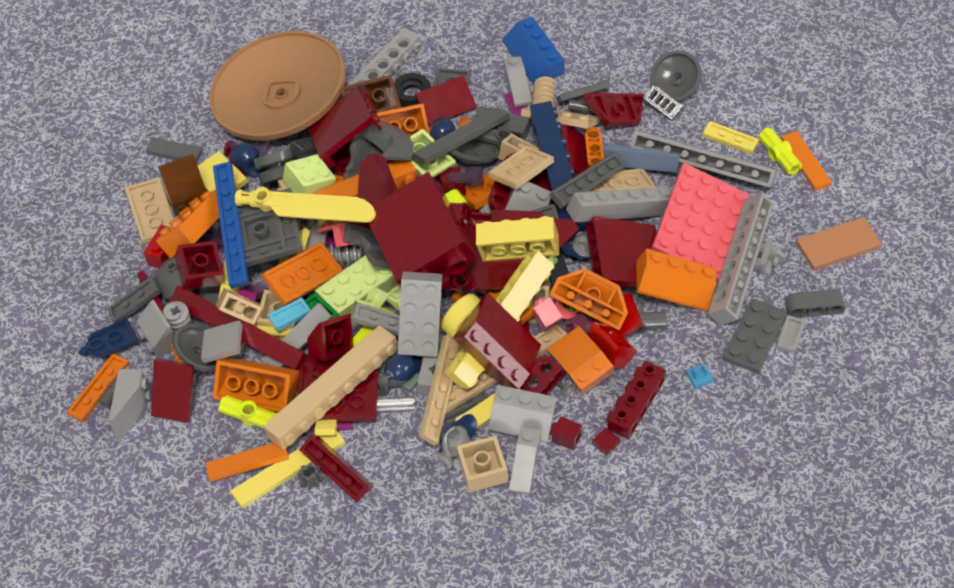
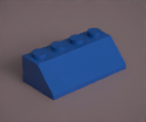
(536, 50)

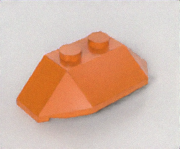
(592, 296)

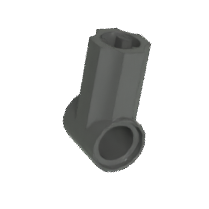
(495, 136)
(651, 321)

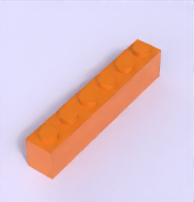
(401, 170)

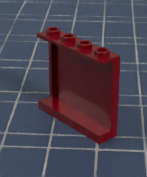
(343, 123)
(617, 246)

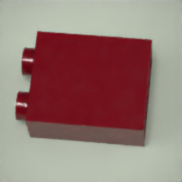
(421, 231)

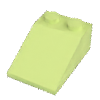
(435, 167)

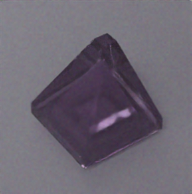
(262, 146)

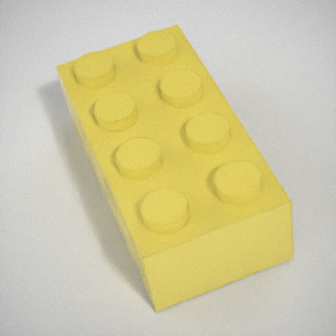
(516, 238)

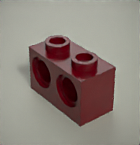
(546, 381)

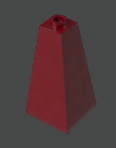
(374, 181)

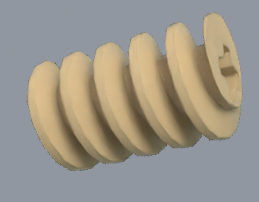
(544, 90)

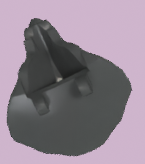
(388, 142)

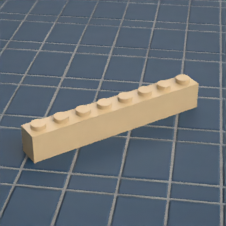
(330, 387)

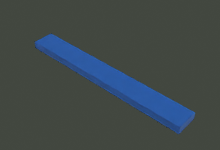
(230, 225)

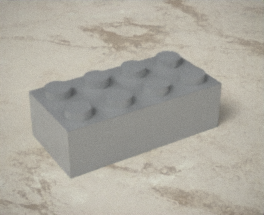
(419, 314)

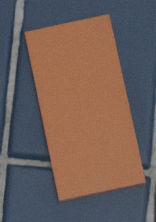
(838, 243)

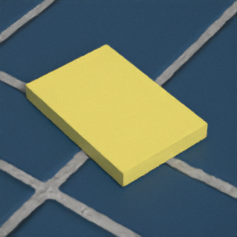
(207, 173)

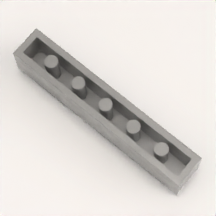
(618, 203)

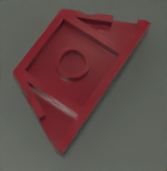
(616, 108)

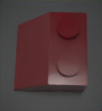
(331, 338)

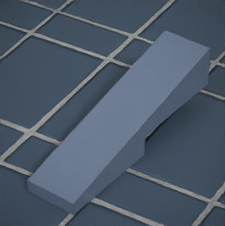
(644, 159)

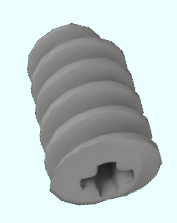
(346, 254)
(177, 315)

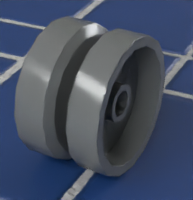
(274, 164)

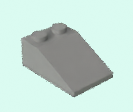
(128, 401)

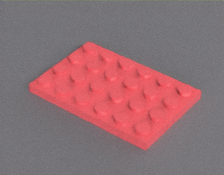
(699, 219)

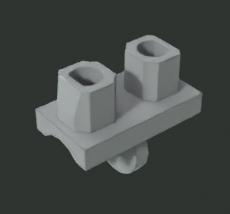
(770, 257)

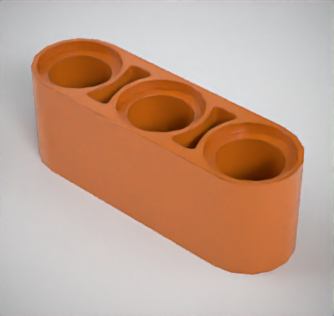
(593, 146)

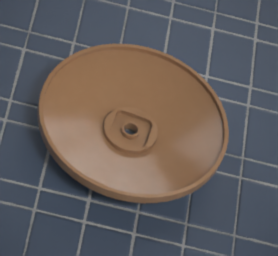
(250, 84)

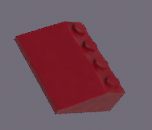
(498, 342)

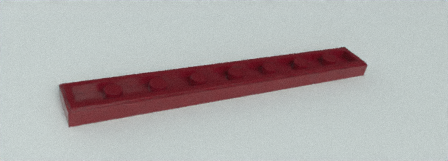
(251, 334)

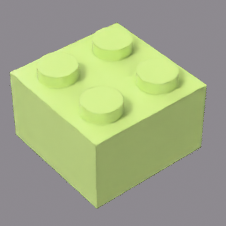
(307, 175)

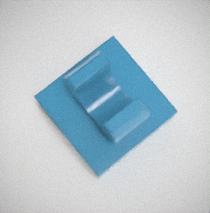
(699, 376)

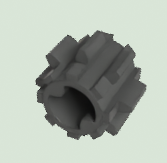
(306, 472)

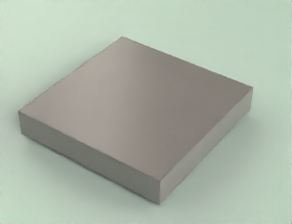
(221, 341)

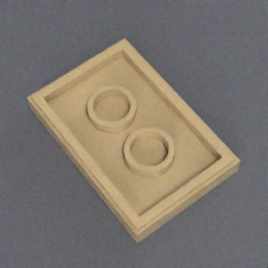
(521, 167)

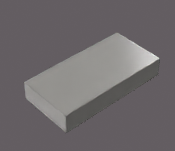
(790, 334)

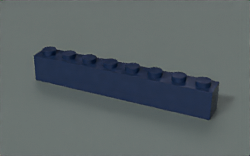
(550, 142)

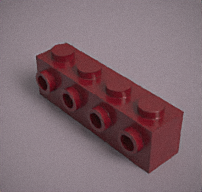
(636, 399)

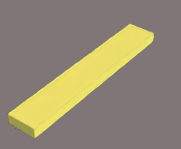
(277, 474)

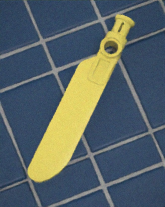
(308, 205)

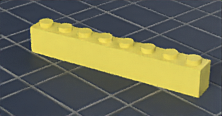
(513, 298)

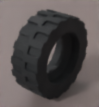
(410, 80)

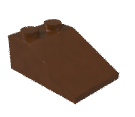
(380, 90)
(181, 182)

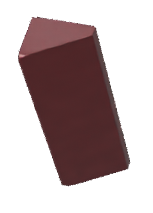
(336, 467)

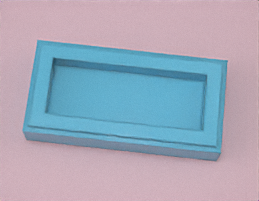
(289, 314)

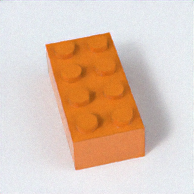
(191, 224)

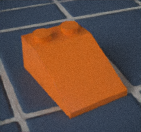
(581, 360)

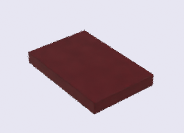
(446, 99)
(172, 390)

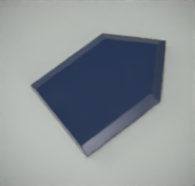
(110, 339)

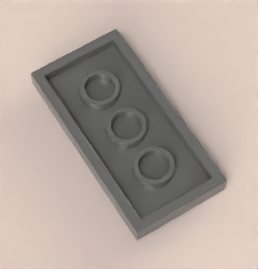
(755, 335)

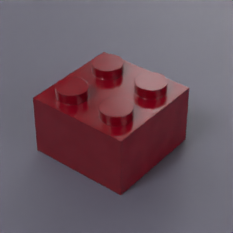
(199, 265)

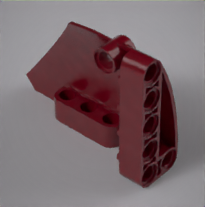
(494, 274)

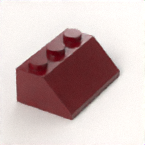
(576, 147)

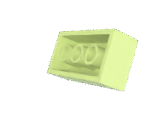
(355, 283)

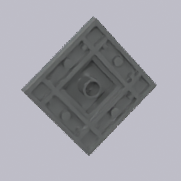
(268, 235)

